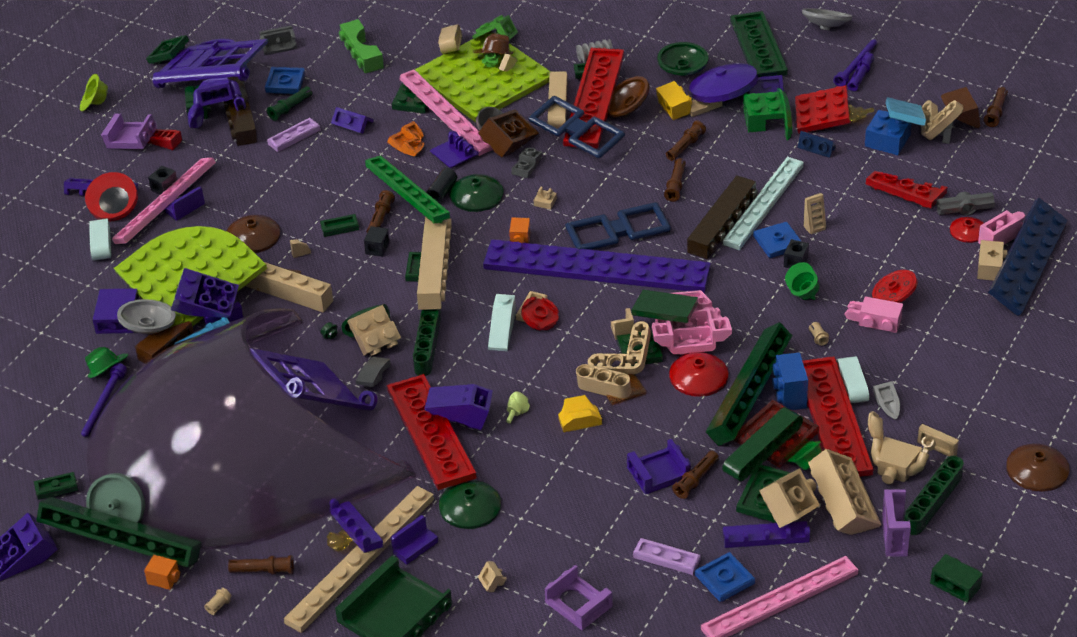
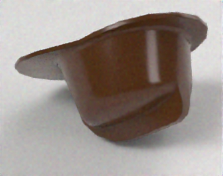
(495, 44)

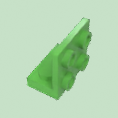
(502, 24)

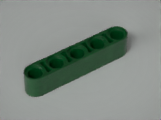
(426, 341)
(762, 444)
(934, 494)

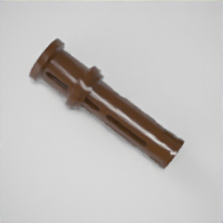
(995, 110)
(690, 136)
(674, 184)
(382, 208)
(691, 479)
(270, 565)

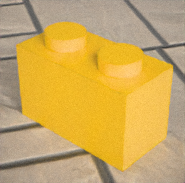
(674, 100)

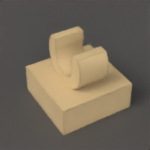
(545, 199)
(491, 576)

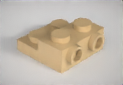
(374, 331)

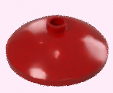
(698, 374)

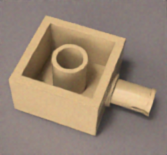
(790, 497)

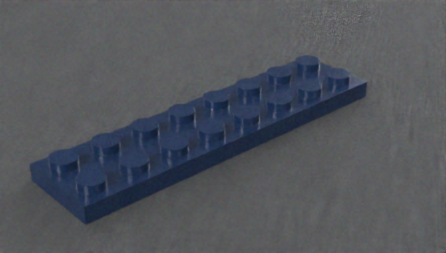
(1027, 256)

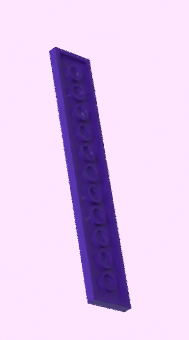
(597, 265)

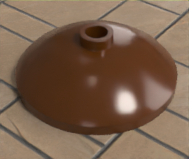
(629, 96)
(256, 231)
(1037, 467)

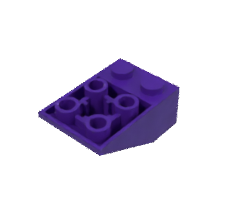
(204, 295)
(460, 403)
(24, 546)

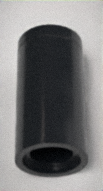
(442, 184)

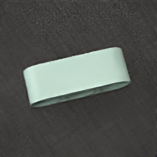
(100, 239)
(853, 379)

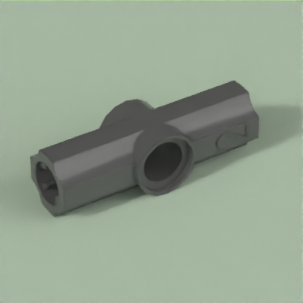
(965, 203)

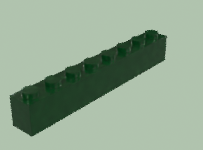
(748, 384)
(118, 531)

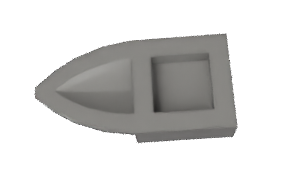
(887, 399)

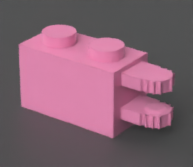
(1002, 227)
(876, 313)

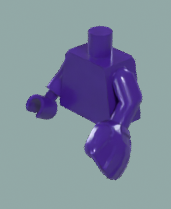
(212, 92)

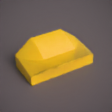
(579, 414)

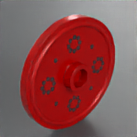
(896, 286)

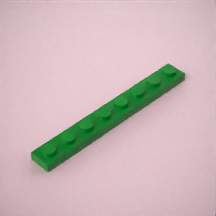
(407, 189)

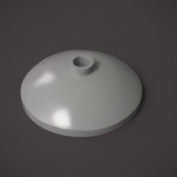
(826, 18)
(146, 316)

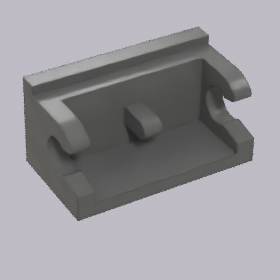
(279, 40)

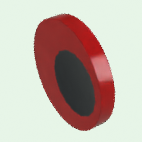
(111, 196)

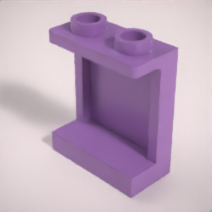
(128, 134)

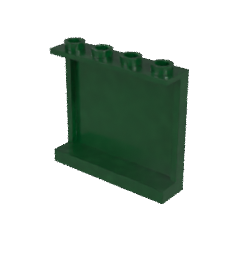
(392, 604)

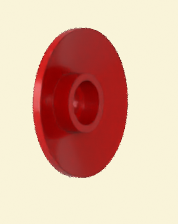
(966, 229)

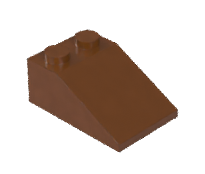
(507, 132)

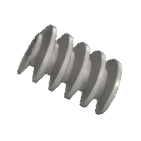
(583, 52)

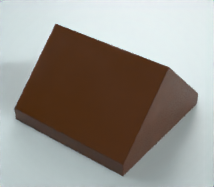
(970, 110)

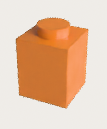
(520, 230)
(162, 572)

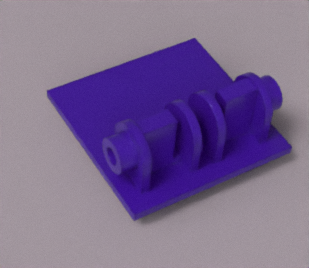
(455, 150)

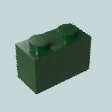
(956, 578)

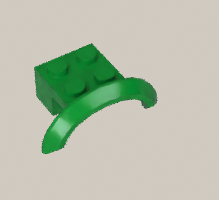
(765, 106)

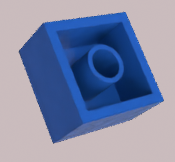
(887, 133)
(790, 381)

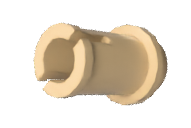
(820, 336)
(222, 596)

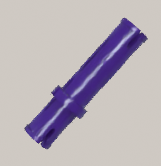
(862, 68)

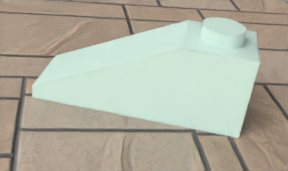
(502, 322)

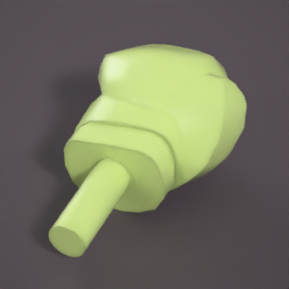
(517, 405)

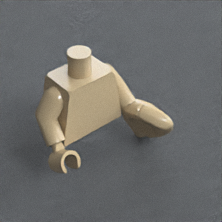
(896, 458)

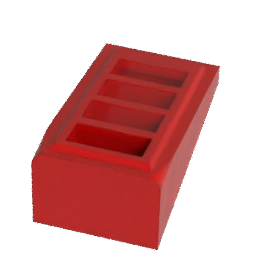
(167, 138)

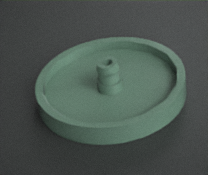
(117, 496)

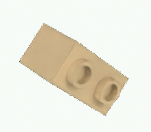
(990, 259)

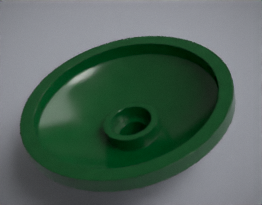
(682, 58)
(476, 193)
(470, 504)

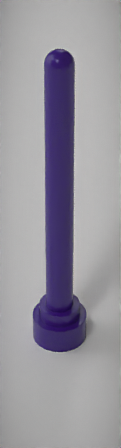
(842, 78)
(116, 372)

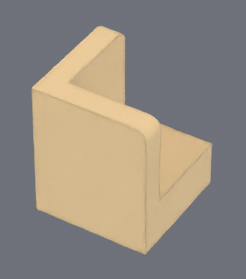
(623, 326)

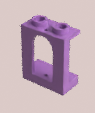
(895, 530)
(596, 606)

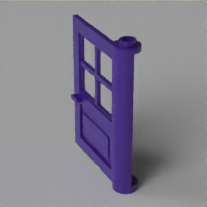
(191, 61)
(318, 374)

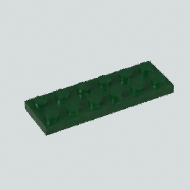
(758, 44)

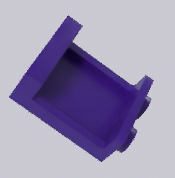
(106, 309)
(658, 468)

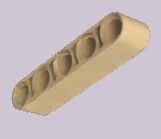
(557, 88)

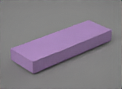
(293, 134)
(666, 556)

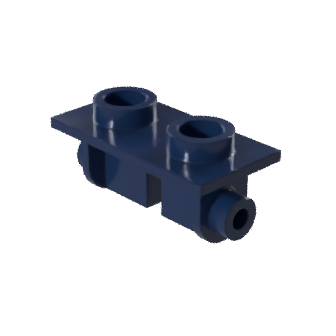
(816, 144)

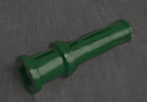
(283, 106)

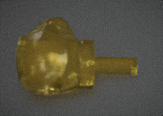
(858, 113)
(338, 541)

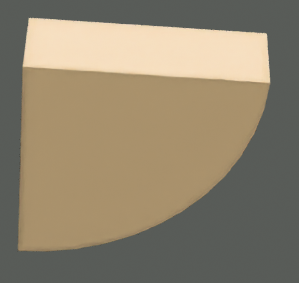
(507, 62)
(299, 248)

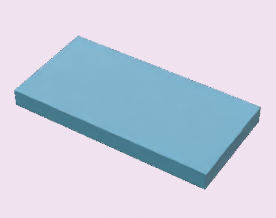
(905, 111)

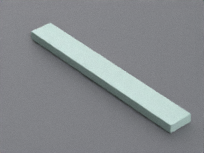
(763, 203)

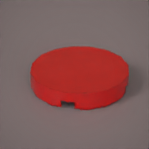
(539, 313)

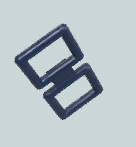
(576, 127)
(619, 227)

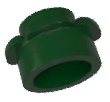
(329, 331)

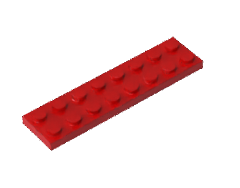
(597, 90)
(834, 413)
(431, 434)

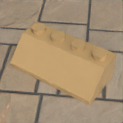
(843, 493)

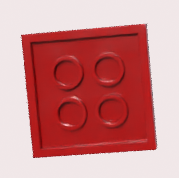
(822, 109)

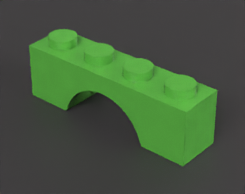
(367, 57)

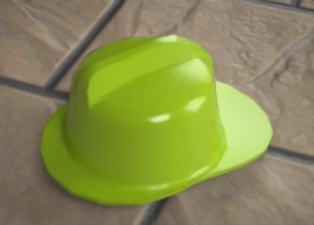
(94, 93)

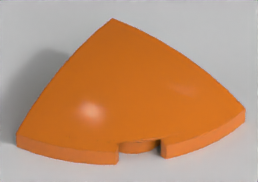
(408, 139)

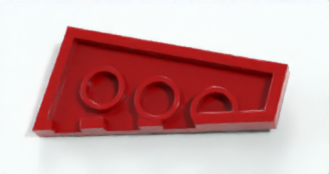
(906, 188)

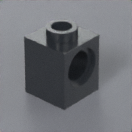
(162, 179)
(376, 241)
(796, 253)

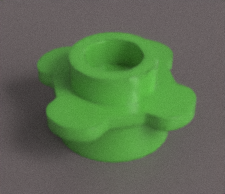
(491, 59)

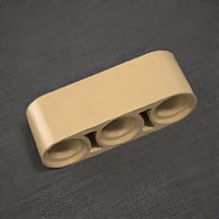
(450, 39)
(603, 381)

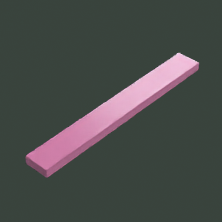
(444, 110)
(163, 201)
(780, 599)

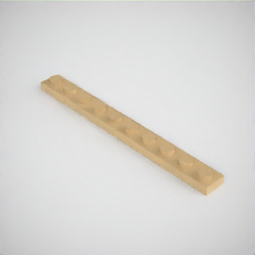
(356, 561)

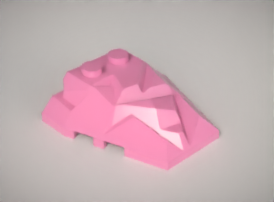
(699, 334)

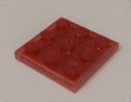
(791, 446)

